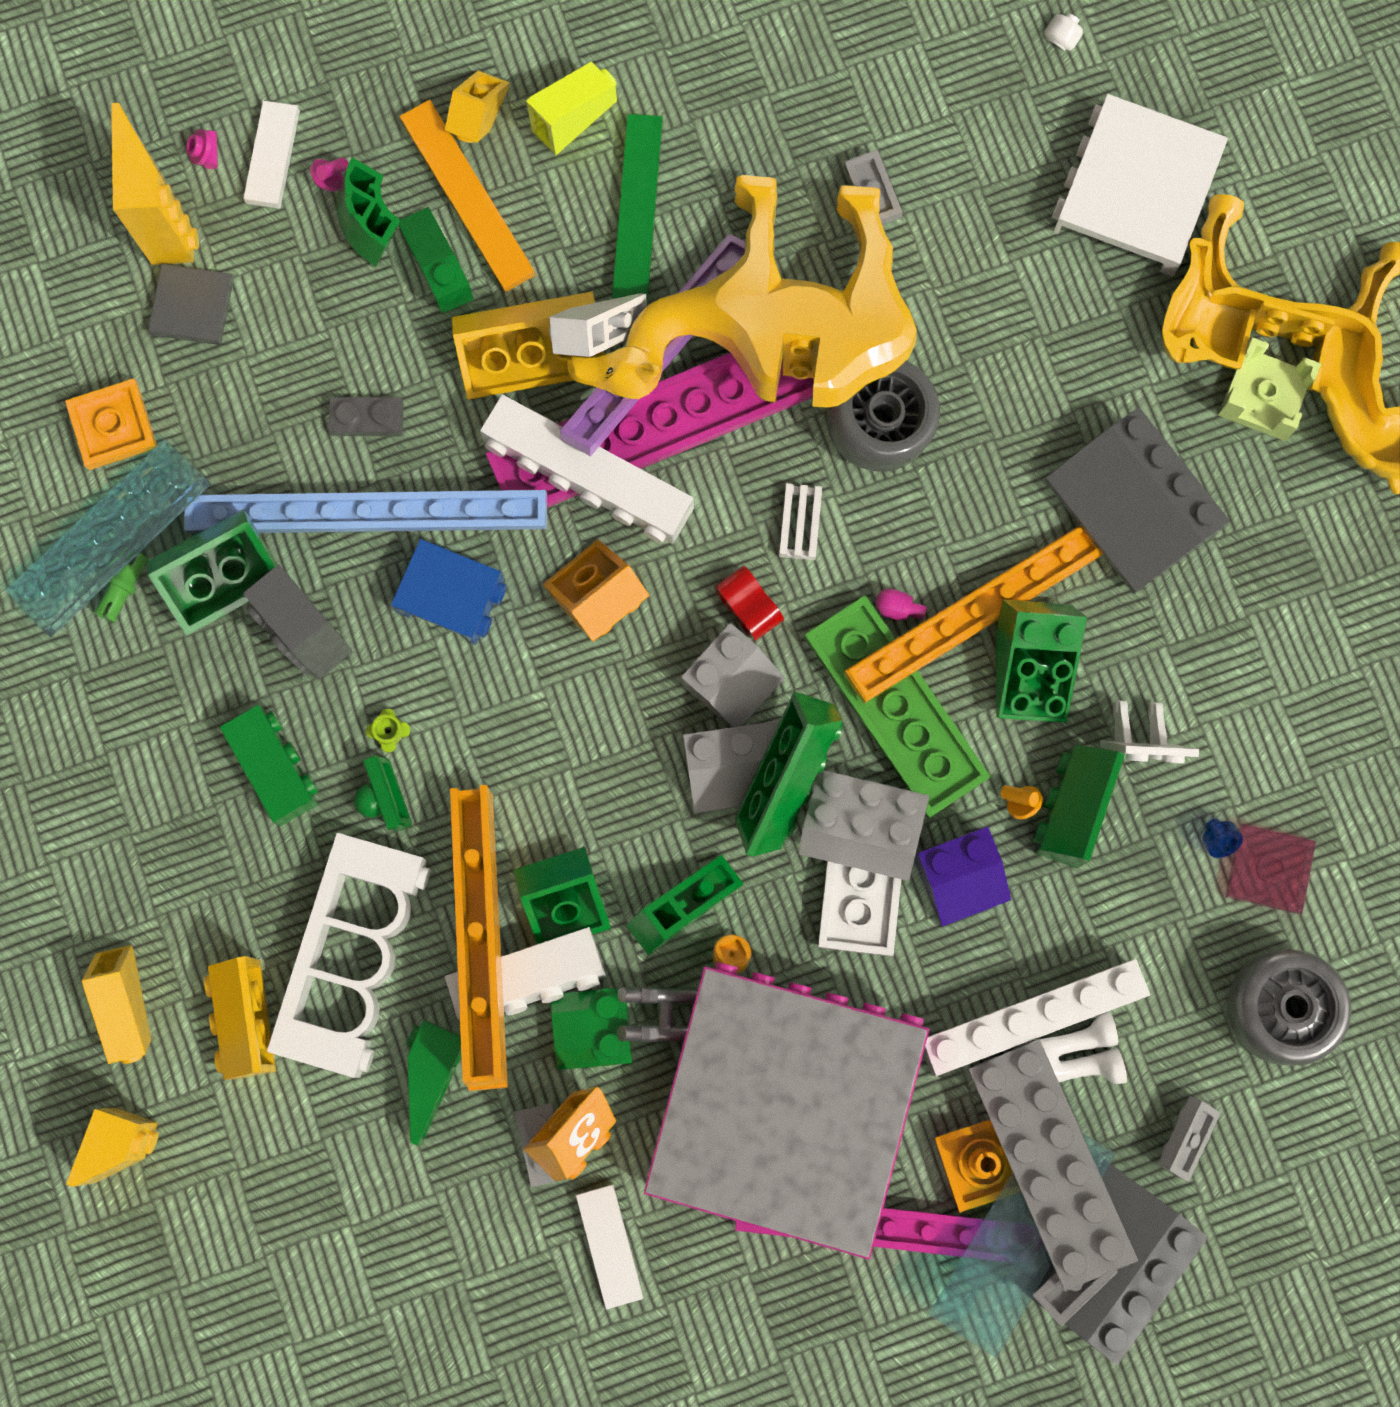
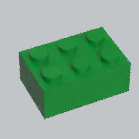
(211, 571)

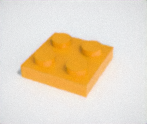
(111, 424)

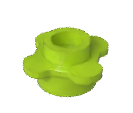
(377, 730)

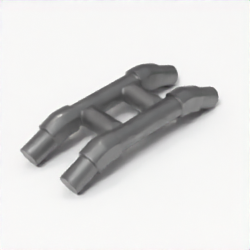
(665, 998)

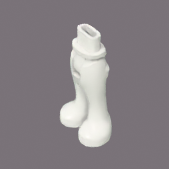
(1100, 1034)

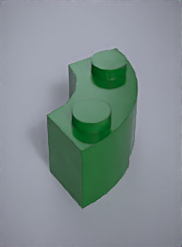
(363, 213)

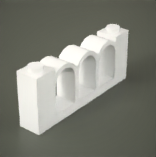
(319, 1045)

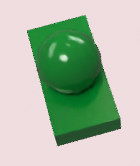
(382, 795)

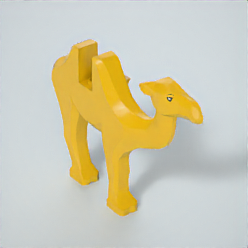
(761, 318)

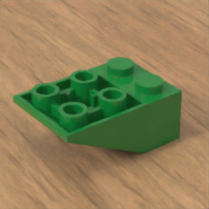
(1037, 659)

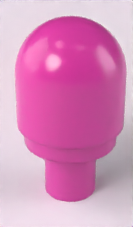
(898, 605)

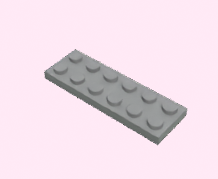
(1053, 1165)

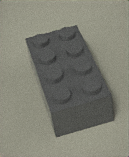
(295, 624)

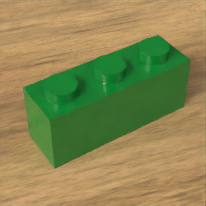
(270, 764)

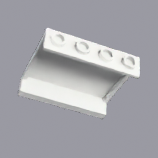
(1140, 181)

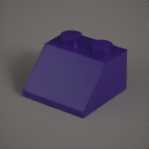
(964, 876)

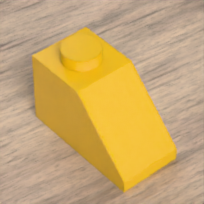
(475, 106)

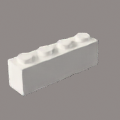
(544, 971)

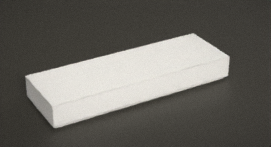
(271, 154)
(609, 1246)

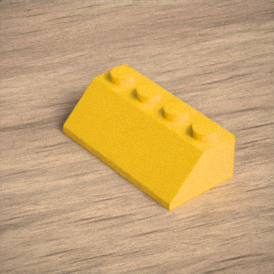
(512, 347)

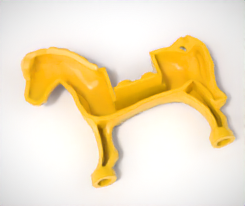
(1347, 341)

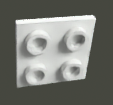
(1158, 746)

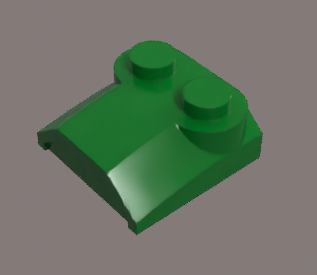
(587, 1029)

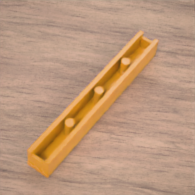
(478, 940)

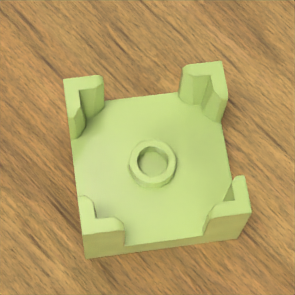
(1268, 392)

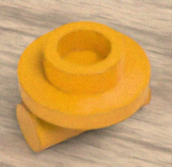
(1022, 801)

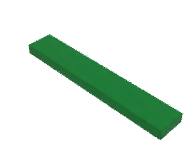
(637, 205)

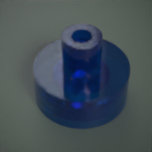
(1222, 838)

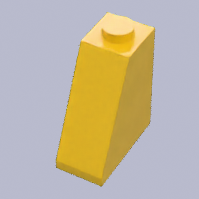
(118, 1004)

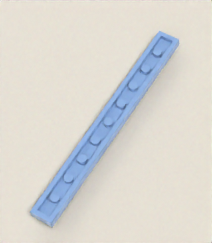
(375, 511)

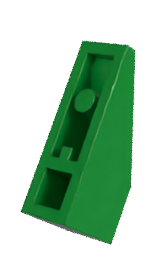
(436, 260)
(684, 904)
(431, 1066)

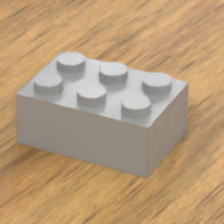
(863, 825)

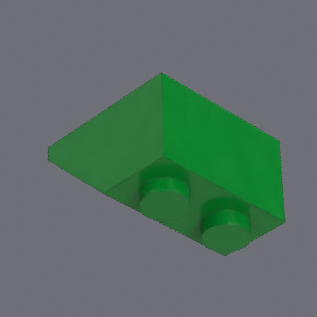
(561, 896)

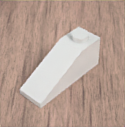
(594, 326)

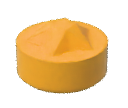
(732, 951)

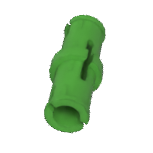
(119, 589)

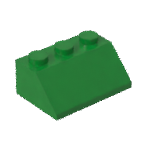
(1077, 804)

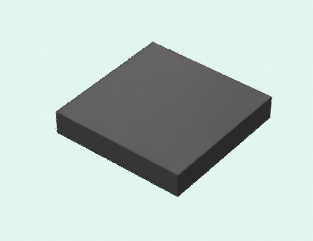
(191, 304)

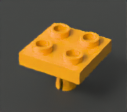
(973, 1164)

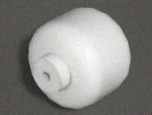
(1064, 31)

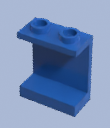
(449, 591)

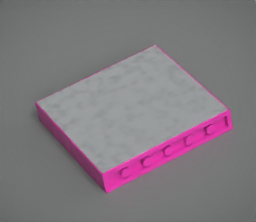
(787, 1110)

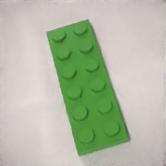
(905, 718)

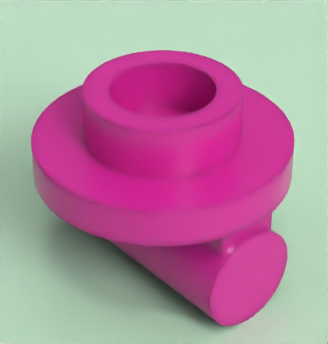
(203, 148)
(328, 174)

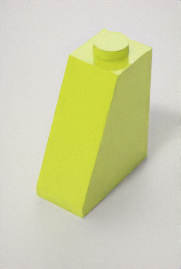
(571, 105)

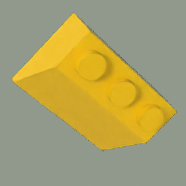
(239, 1018)

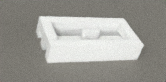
(803, 491)

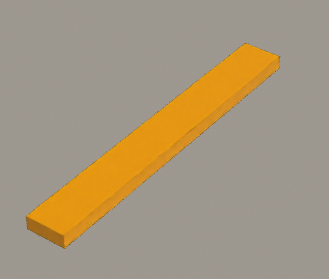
(970, 614)

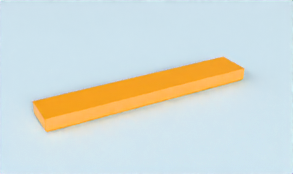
(467, 196)

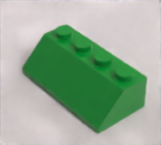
(787, 773)

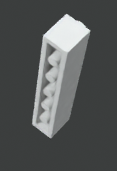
(599, 479)
(1035, 1017)

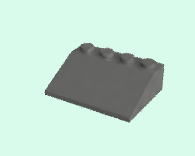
(1137, 500)
(1164, 1250)

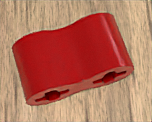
(749, 603)

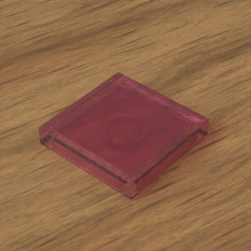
(1271, 869)

